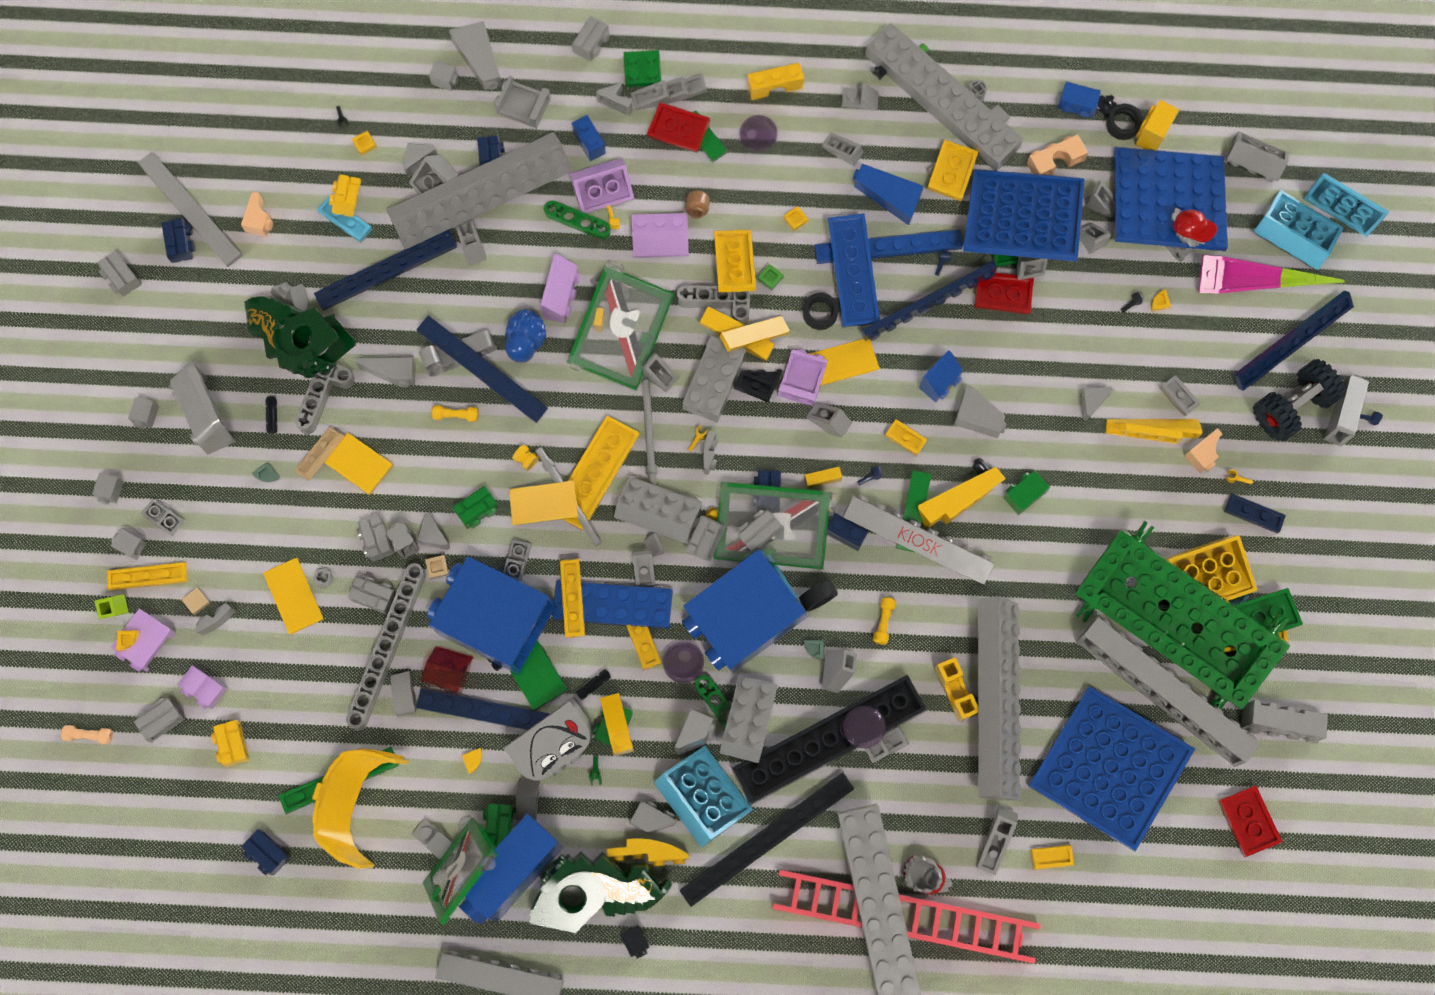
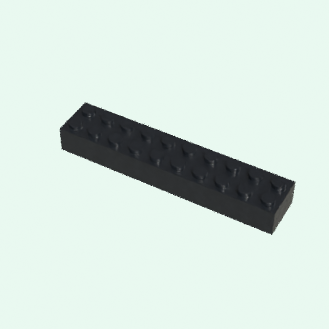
(823, 742)

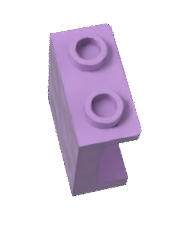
(802, 377)
(150, 640)

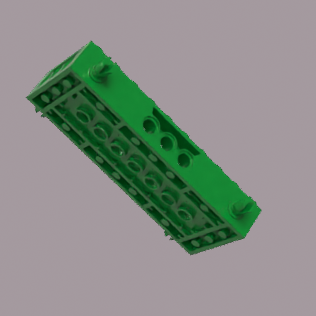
(1169, 630)

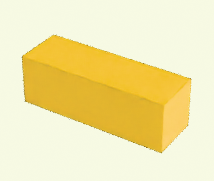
(823, 477)

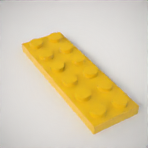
(600, 465)

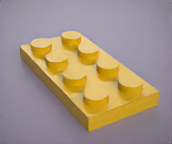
(734, 261)

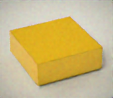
(364, 143)
(795, 218)

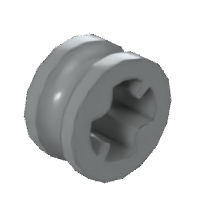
(317, 575)

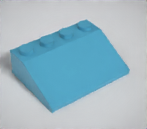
(1345, 204)
(1299, 230)
(703, 796)

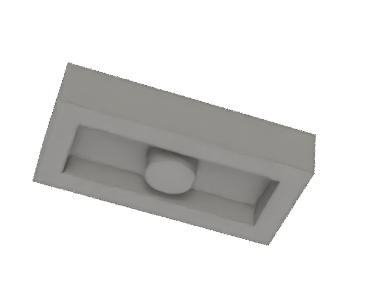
(1180, 395)

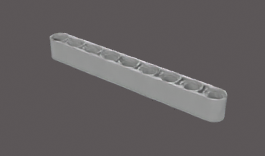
(386, 656)

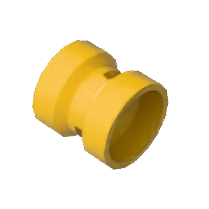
(525, 457)

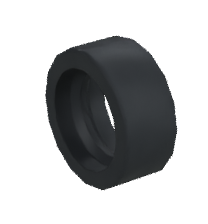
(1129, 110)
(816, 324)
(818, 595)

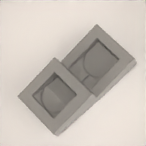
(889, 744)

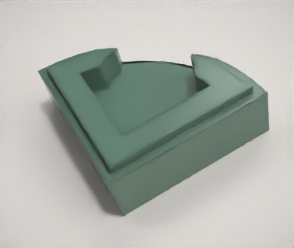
(265, 473)
(815, 648)

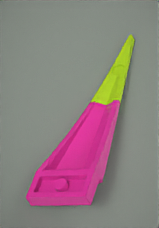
(1228, 275)

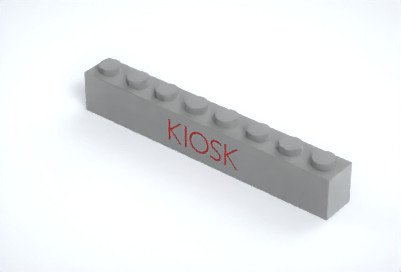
(918, 539)

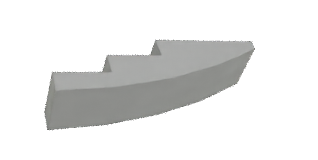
(669, 92)

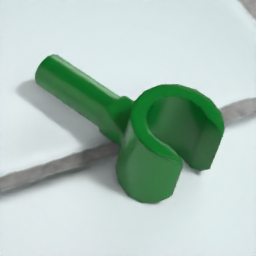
(595, 774)

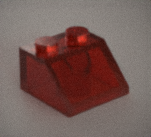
(447, 670)

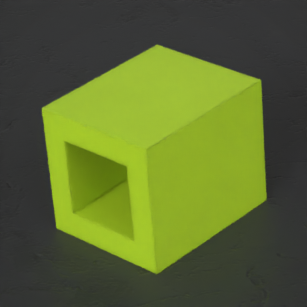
(111, 606)

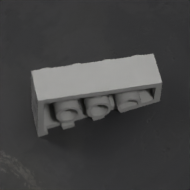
(1284, 721)

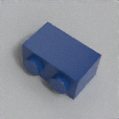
(1079, 99)
(588, 138)

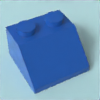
(941, 377)

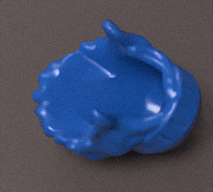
(524, 335)

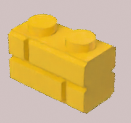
(345, 195)
(230, 743)

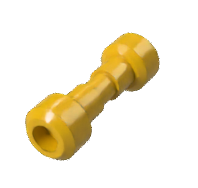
(470, 414)
(888, 605)

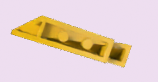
(1155, 429)
(959, 499)

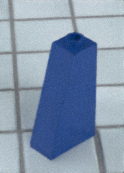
(889, 191)

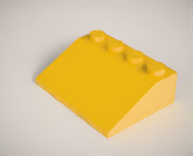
(1219, 566)

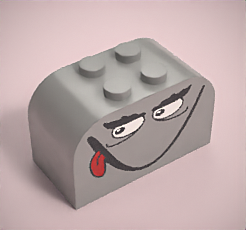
(552, 742)

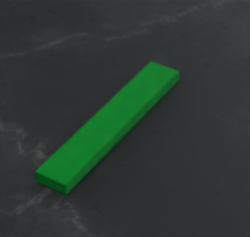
(302, 795)

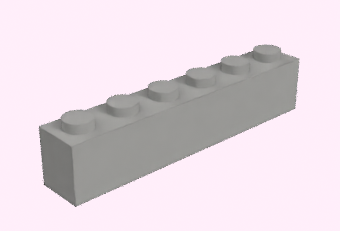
(496, 978)

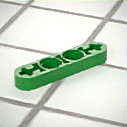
(575, 223)
(719, 709)

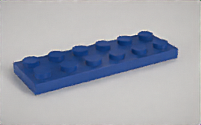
(853, 270)
(621, 605)

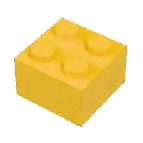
(1156, 125)

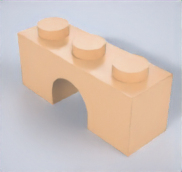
(1070, 150)

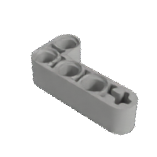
(713, 301)
(438, 362)
(320, 398)

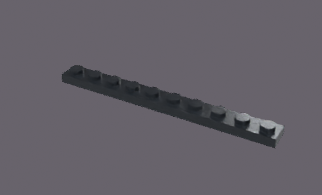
(766, 839)

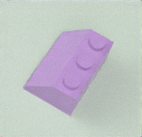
(602, 185)
(660, 235)
(560, 289)

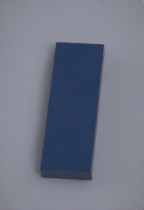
(1254, 513)

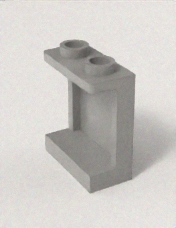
(522, 103)

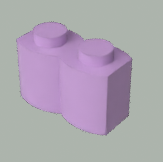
(202, 687)

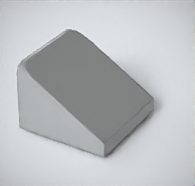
(654, 544)

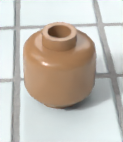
(697, 204)

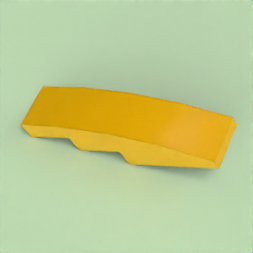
(721, 323)

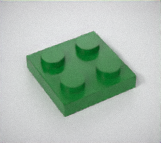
(642, 68)

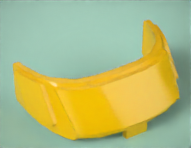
(337, 800)

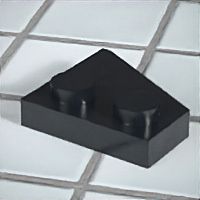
(758, 383)

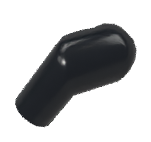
(979, 466)

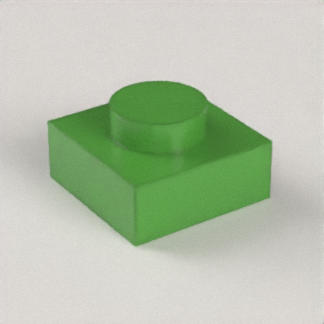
(770, 277)

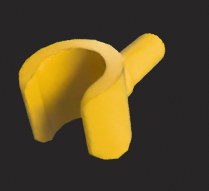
(614, 222)
(698, 437)
(1237, 477)
(712, 513)

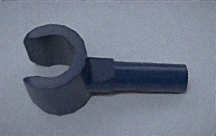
(944, 257)
(1374, 419)
(876, 474)

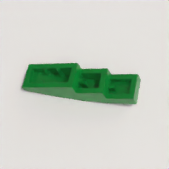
(916, 495)

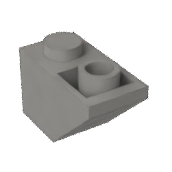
(838, 669)
(650, 819)

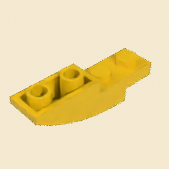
(657, 852)

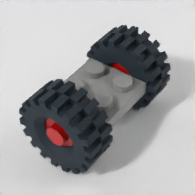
(1279, 413)

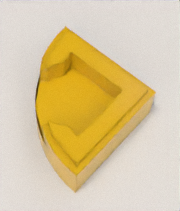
(1160, 301)
(126, 639)
(472, 760)

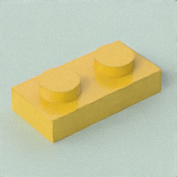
(906, 437)

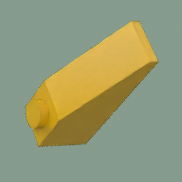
(616, 724)

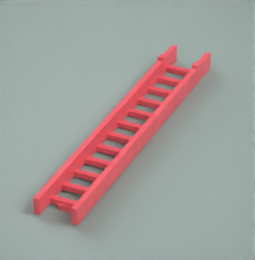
(913, 934)

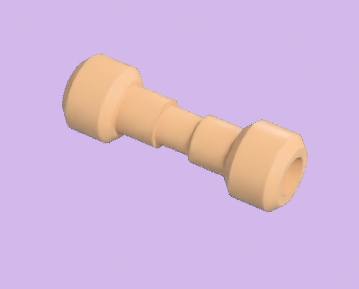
(103, 736)

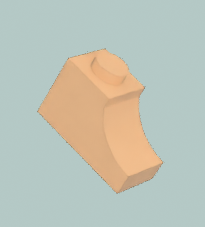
(255, 219)
(1204, 453)

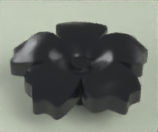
(1106, 104)

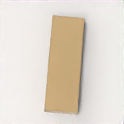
(319, 453)

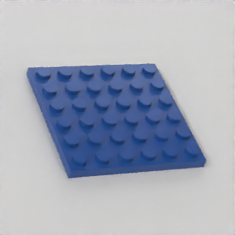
(1157, 182)
(1024, 215)
(1112, 768)

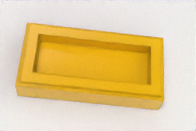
(1052, 857)

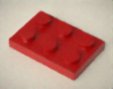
(678, 127)
(1005, 294)
(1250, 821)

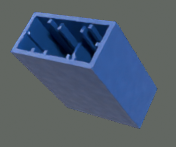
(743, 612)
(491, 614)
(518, 864)

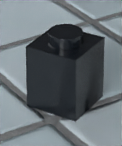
(635, 942)

